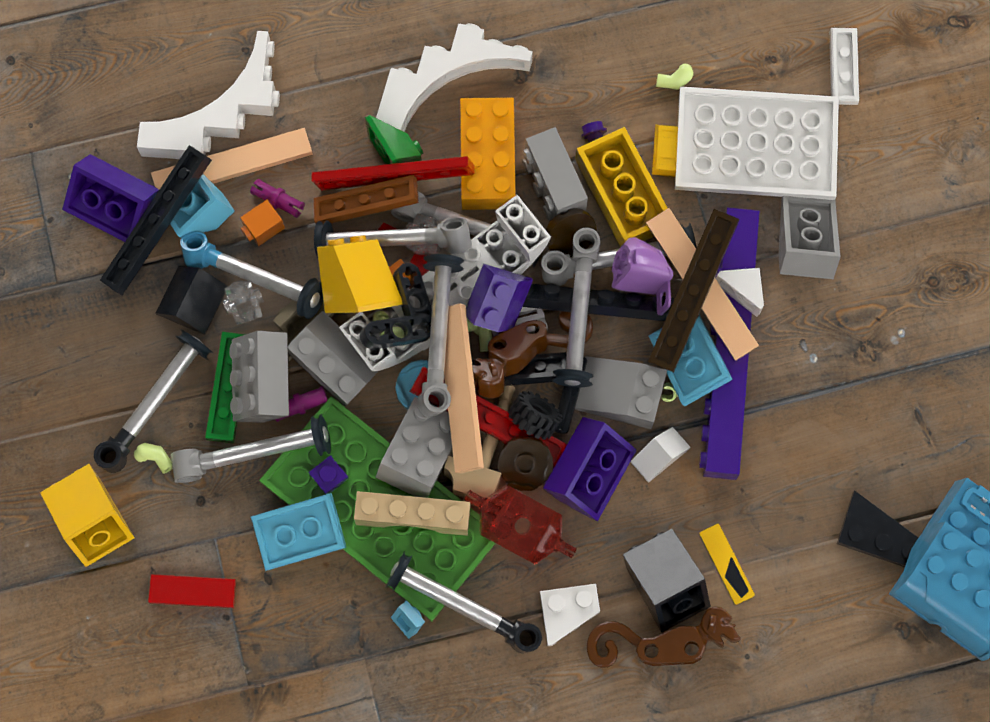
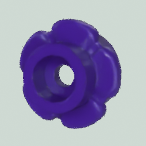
(593, 131)

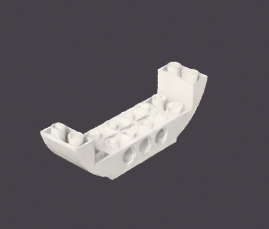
(507, 244)

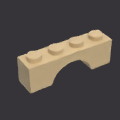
(420, 512)

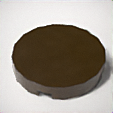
(565, 226)
(525, 463)

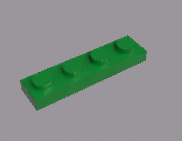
(220, 419)

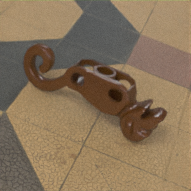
(517, 351)
(670, 644)

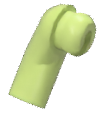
(485, 335)

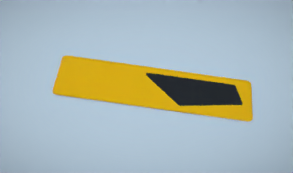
(727, 564)

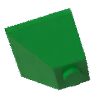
(391, 143)

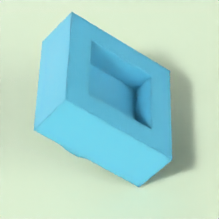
(408, 619)

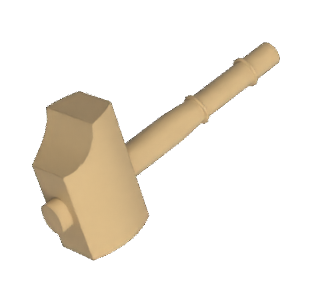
(483, 480)

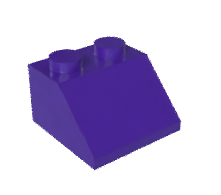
(497, 298)

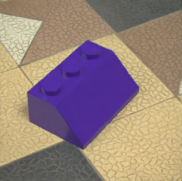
(107, 197)
(590, 468)

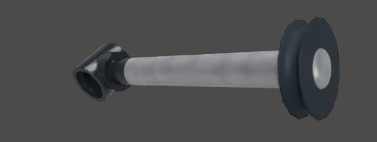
(149, 404)
(464, 606)

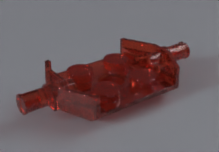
(507, 506)

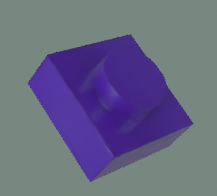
(328, 475)

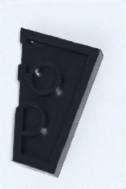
(875, 532)

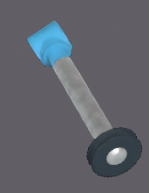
(201, 254)

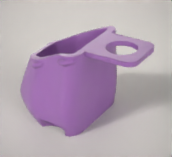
(642, 270)

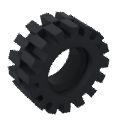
(535, 415)

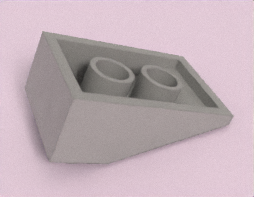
(808, 237)
(622, 391)

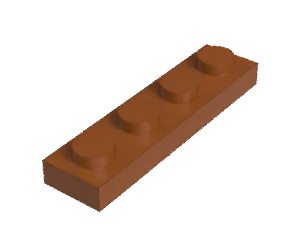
(366, 200)

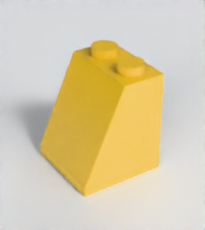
(356, 276)
(86, 515)

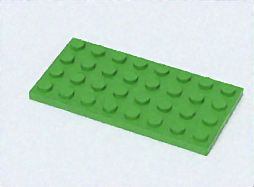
(359, 452)

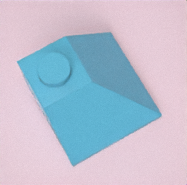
(202, 210)

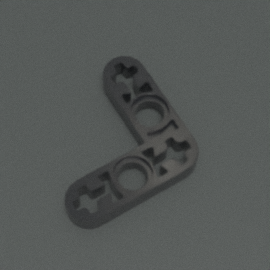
(411, 318)

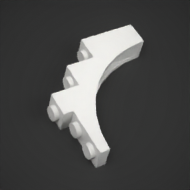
(437, 67)
(224, 117)

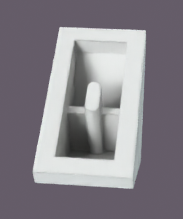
(744, 287)
(660, 454)

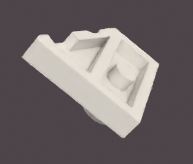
(567, 610)

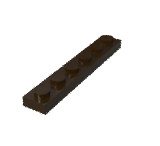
(693, 290)

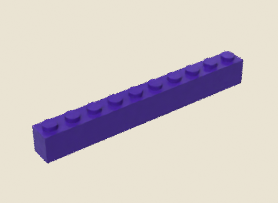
(727, 402)

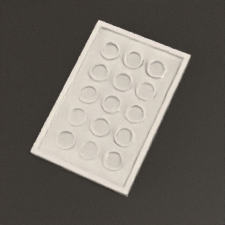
(757, 143)

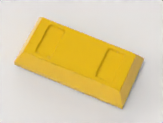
(665, 150)

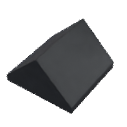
(192, 298)

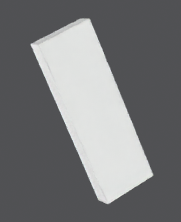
(844, 65)

